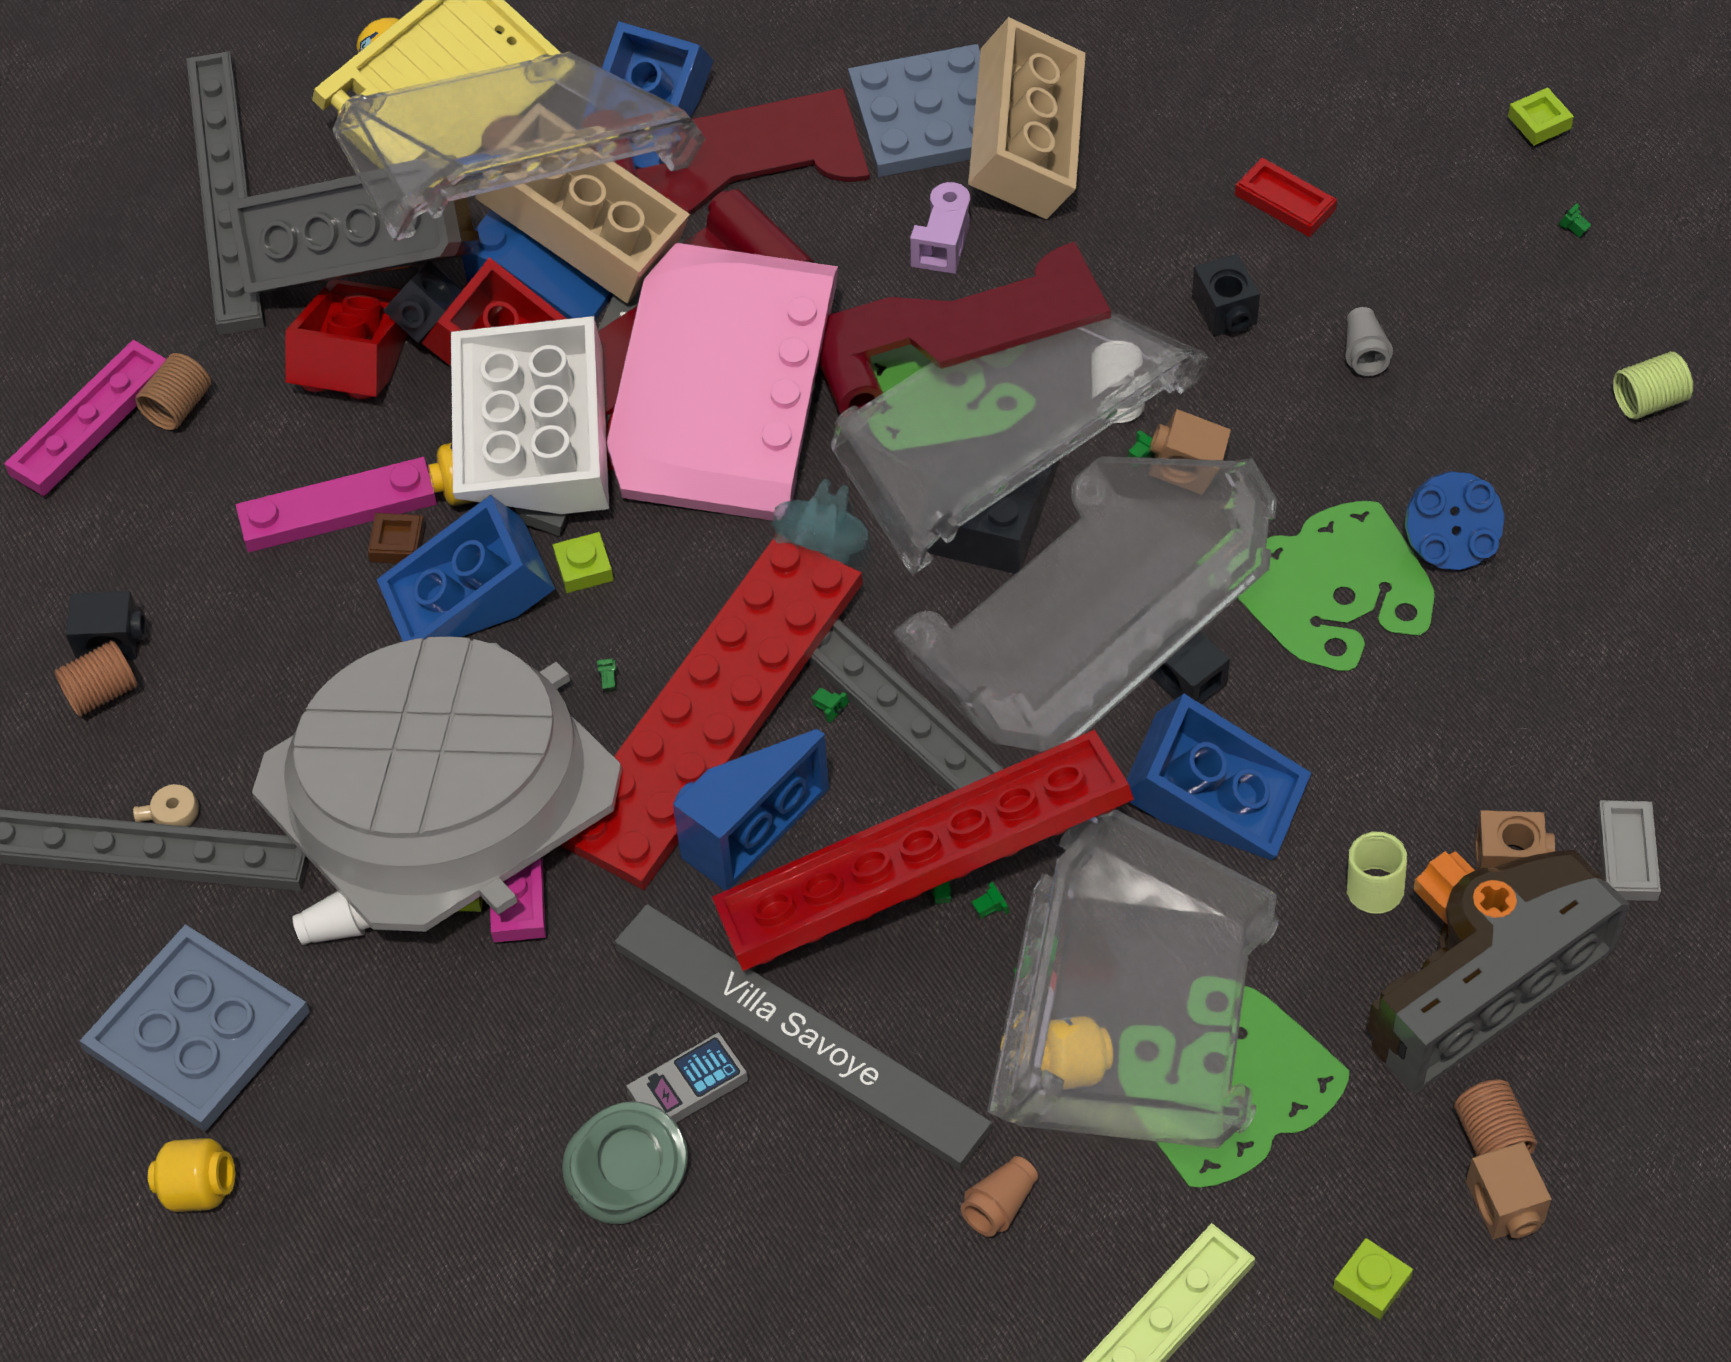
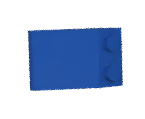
(662, 67)
(537, 268)
(467, 576)
(1215, 779)
(748, 805)

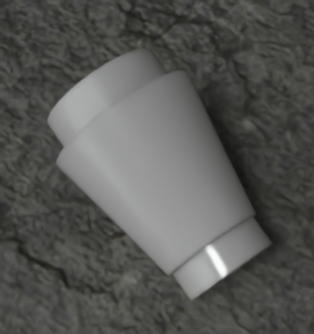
(1366, 343)

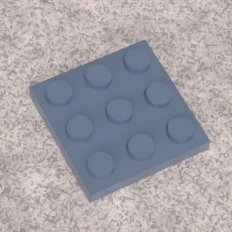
(918, 108)
(194, 1027)

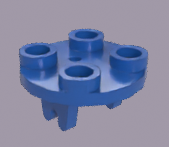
(1477, 516)

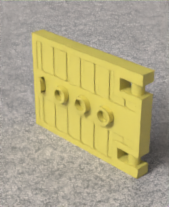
(434, 44)

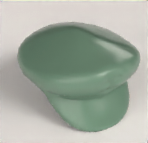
(625, 1162)

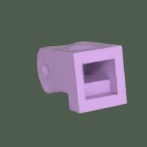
(942, 241)

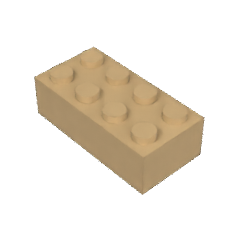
(1027, 118)
(596, 222)

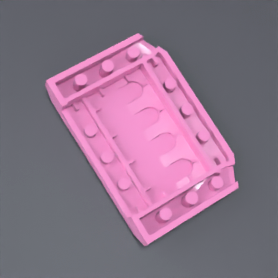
(720, 380)

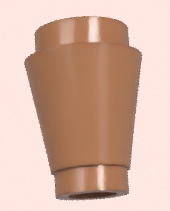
(998, 1197)

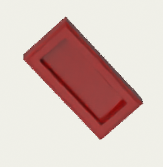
(1285, 197)

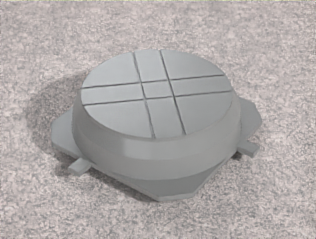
(435, 778)

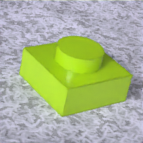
(1540, 116)
(583, 562)
(1372, 1278)

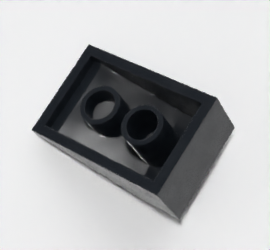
(1004, 530)

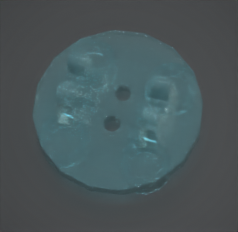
(821, 524)

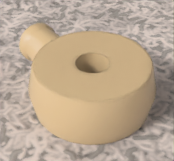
(170, 806)

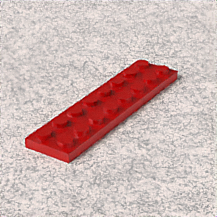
(716, 702)
(921, 849)

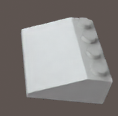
(530, 416)

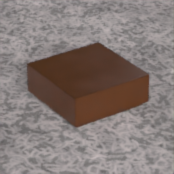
(395, 537)

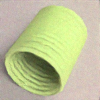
(1653, 385)
(1381, 852)

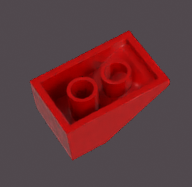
(488, 301)
(344, 340)

